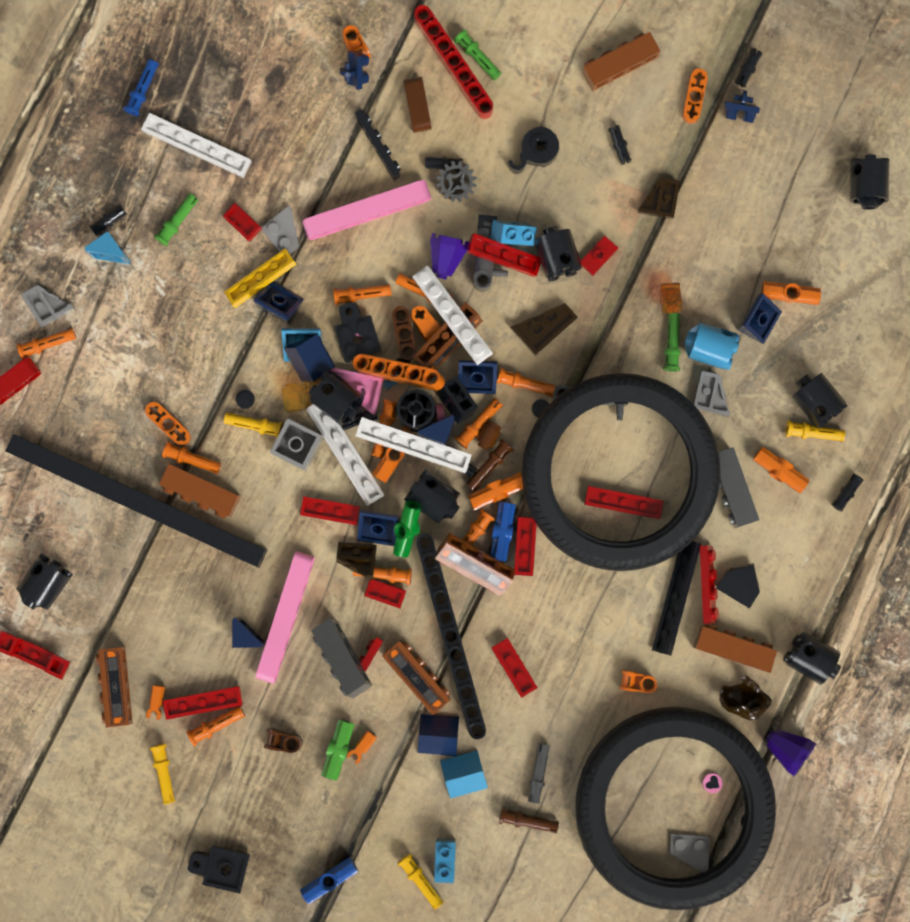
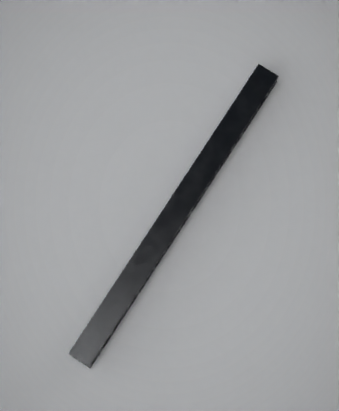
(136, 501)

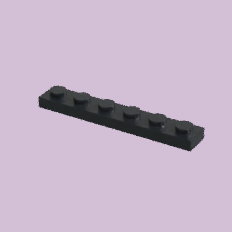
(676, 599)

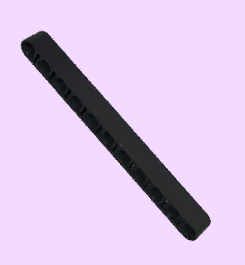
(449, 646)

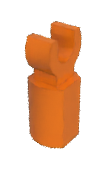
(156, 701)
(363, 745)

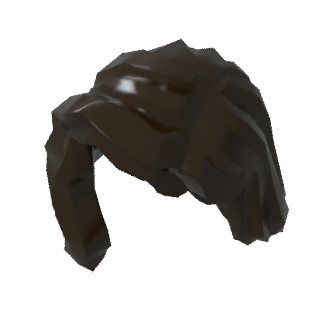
(745, 699)

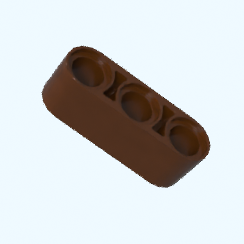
(417, 104)
(399, 326)

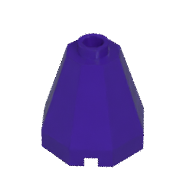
(446, 254)
(790, 749)

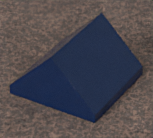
(278, 302)
(760, 319)
(309, 358)
(478, 378)
(439, 431)
(377, 527)
(244, 636)
(438, 734)

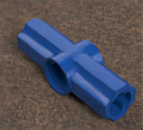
(502, 531)
(318, 887)

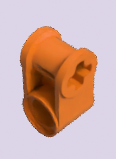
(356, 44)
(428, 325)
(636, 682)

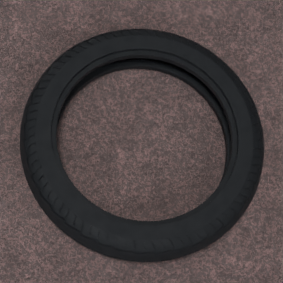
(698, 501)
(754, 836)

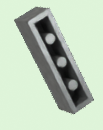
(735, 490)
(341, 658)

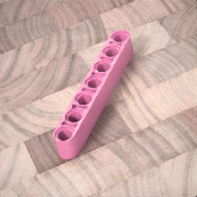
(366, 210)
(285, 617)

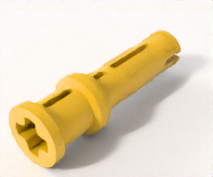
(263, 425)
(805, 430)
(161, 764)
(415, 873)

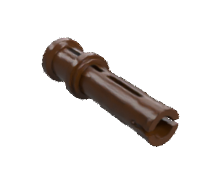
(495, 457)
(519, 819)

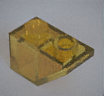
(297, 397)

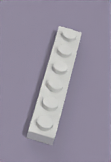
(196, 145)
(452, 315)
(413, 445)
(347, 456)

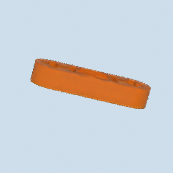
(697, 110)
(154, 418)

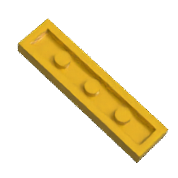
(260, 278)

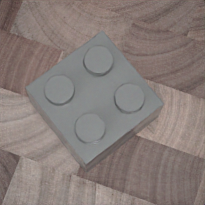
(296, 444)

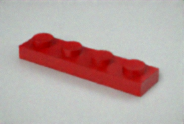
(503, 255)
(623, 502)
(708, 578)
(202, 702)

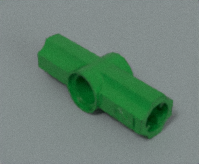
(407, 529)

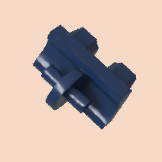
(353, 70)
(749, 111)

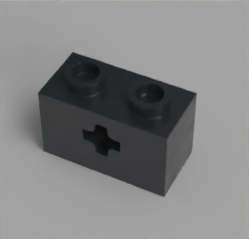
(457, 400)

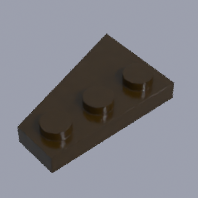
(544, 328)

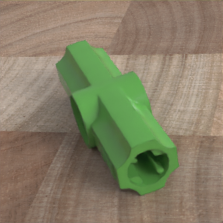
(337, 749)

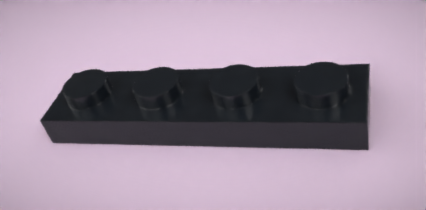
(374, 137)

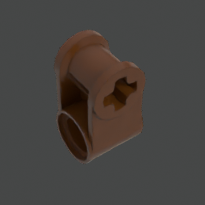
(278, 741)

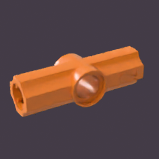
(803, 294)
(386, 465)
(781, 470)
(496, 491)

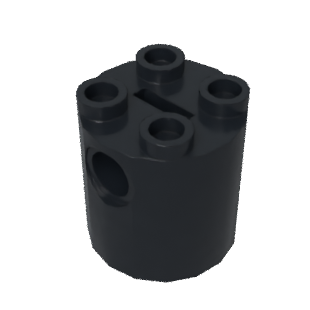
(869, 181)
(558, 253)
(337, 398)
(818, 399)
(416, 410)
(435, 497)
(43, 583)
(813, 658)

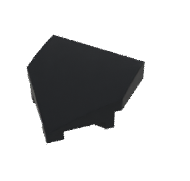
(740, 584)

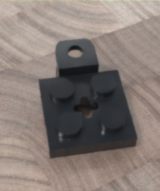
(356, 324)
(211, 869)

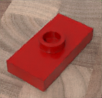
(242, 222)
(598, 256)
(385, 593)

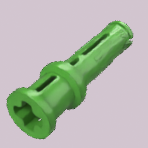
(472, 48)
(171, 227)
(672, 351)

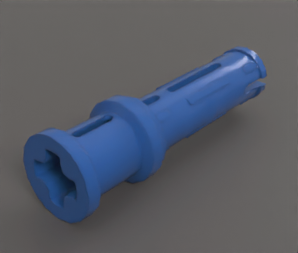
(136, 95)

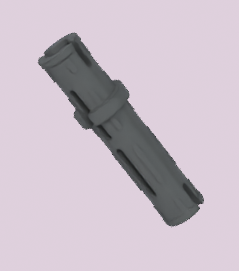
(538, 774)

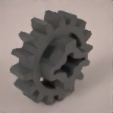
(466, 188)

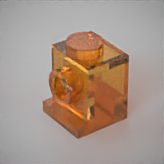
(670, 298)

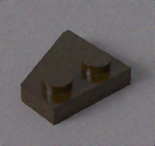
(662, 199)
(357, 558)

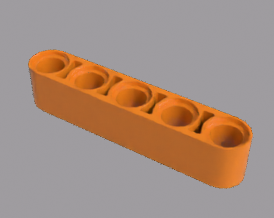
(406, 375)

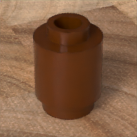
(488, 435)

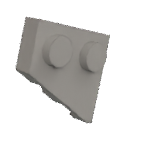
(282, 231)
(45, 305)
(710, 394)
(691, 850)

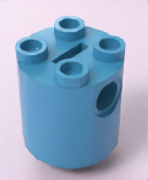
(711, 345)

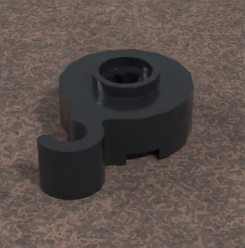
(535, 157)

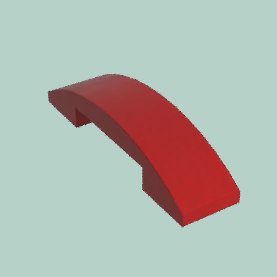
(33, 654)

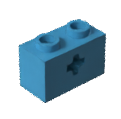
(513, 232)
(445, 860)

